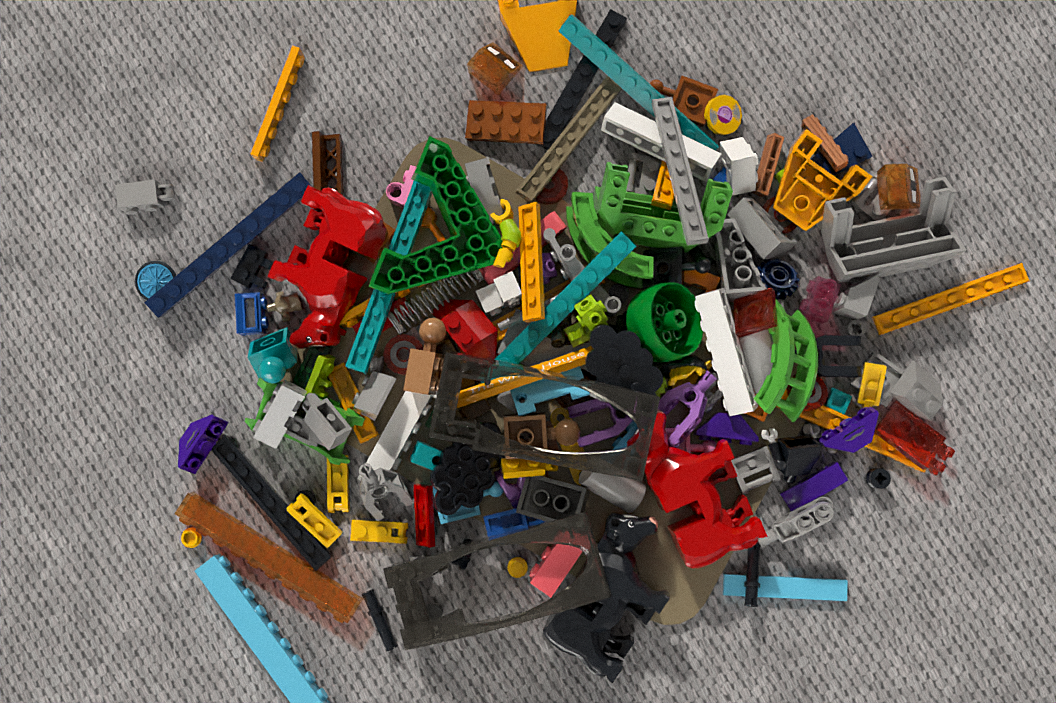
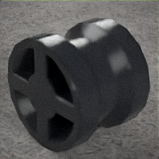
(873, 478)

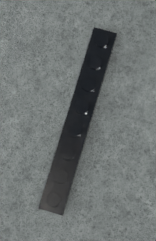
(580, 81)
(270, 502)

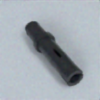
(752, 576)
(379, 619)

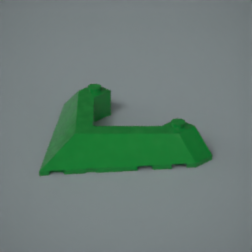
(472, 240)

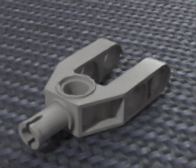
(378, 484)
(792, 525)

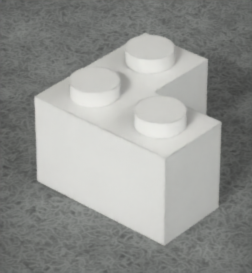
(739, 165)
(500, 294)

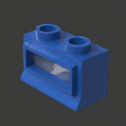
(251, 313)

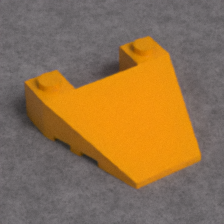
(536, 31)
(808, 186)

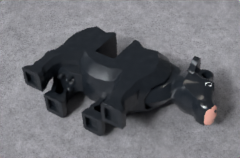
(588, 631)

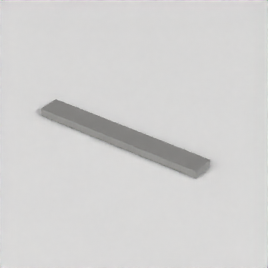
(680, 172)

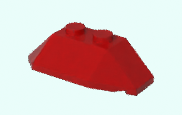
(468, 327)

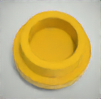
(191, 538)
(517, 567)

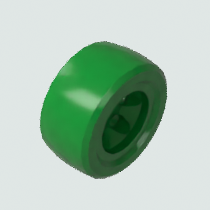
(675, 318)

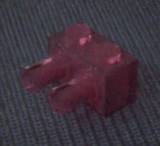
(819, 299)

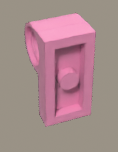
(405, 188)

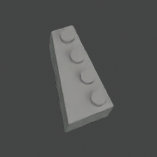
(735, 263)

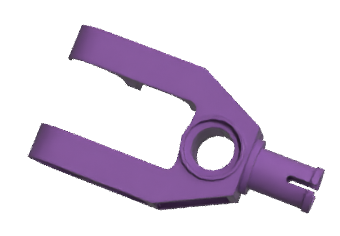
(697, 406)
(597, 436)

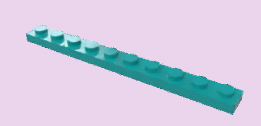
(625, 76)
(380, 303)
(564, 303)

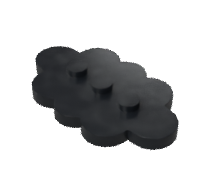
(622, 361)
(463, 475)

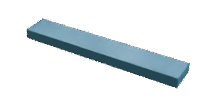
(789, 587)

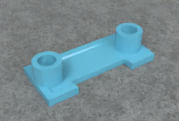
(545, 390)

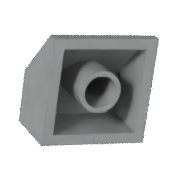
(857, 300)
(918, 392)
(374, 394)

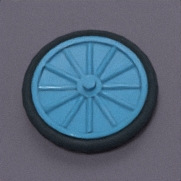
(152, 277)

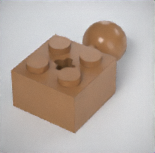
(425, 364)
(566, 431)

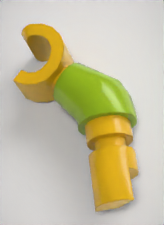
(510, 234)

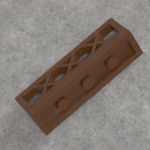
(320, 161)

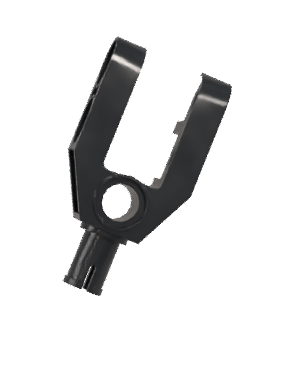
(839, 341)

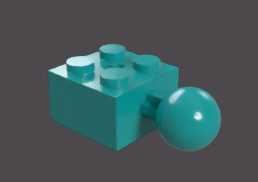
(272, 355)

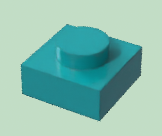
(838, 400)

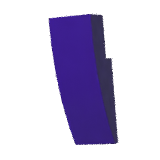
(814, 486)

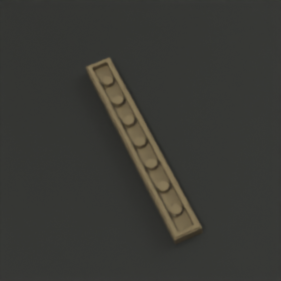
(568, 140)

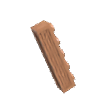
(828, 147)
(768, 164)

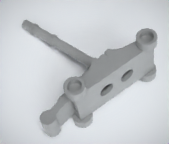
(570, 269)

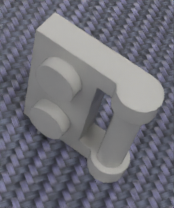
(649, 173)
(873, 210)
(751, 464)

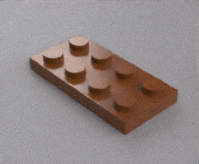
(506, 122)

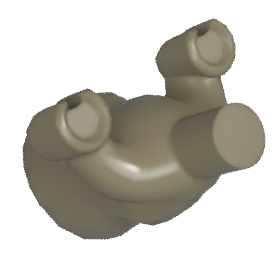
(285, 304)

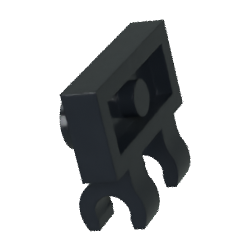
(249, 267)

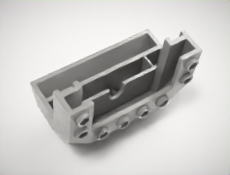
(891, 243)

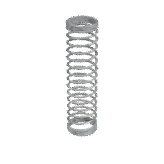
(401, 328)

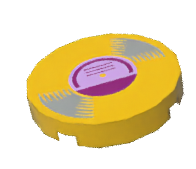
(723, 115)

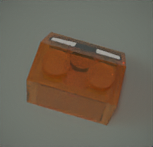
(493, 67)
(898, 187)

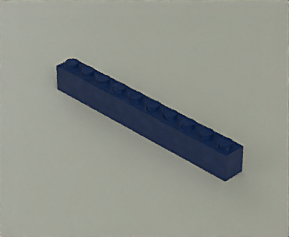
(228, 246)

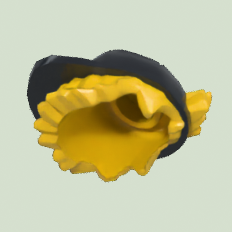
(685, 370)

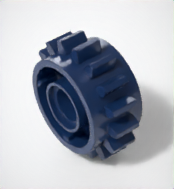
(780, 277)

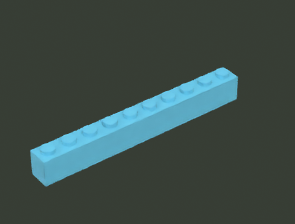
(259, 632)

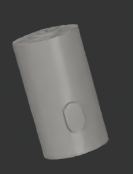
(757, 355)
(619, 491)

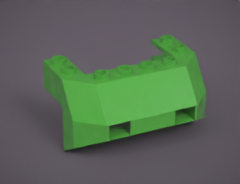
(650, 224)

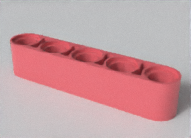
(550, 221)

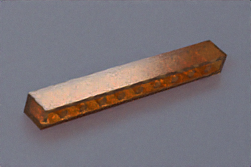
(268, 556)

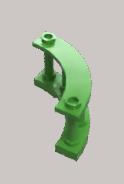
(592, 239)
(790, 332)
(334, 455)

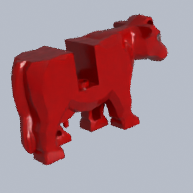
(319, 272)
(691, 479)

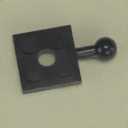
(675, 260)

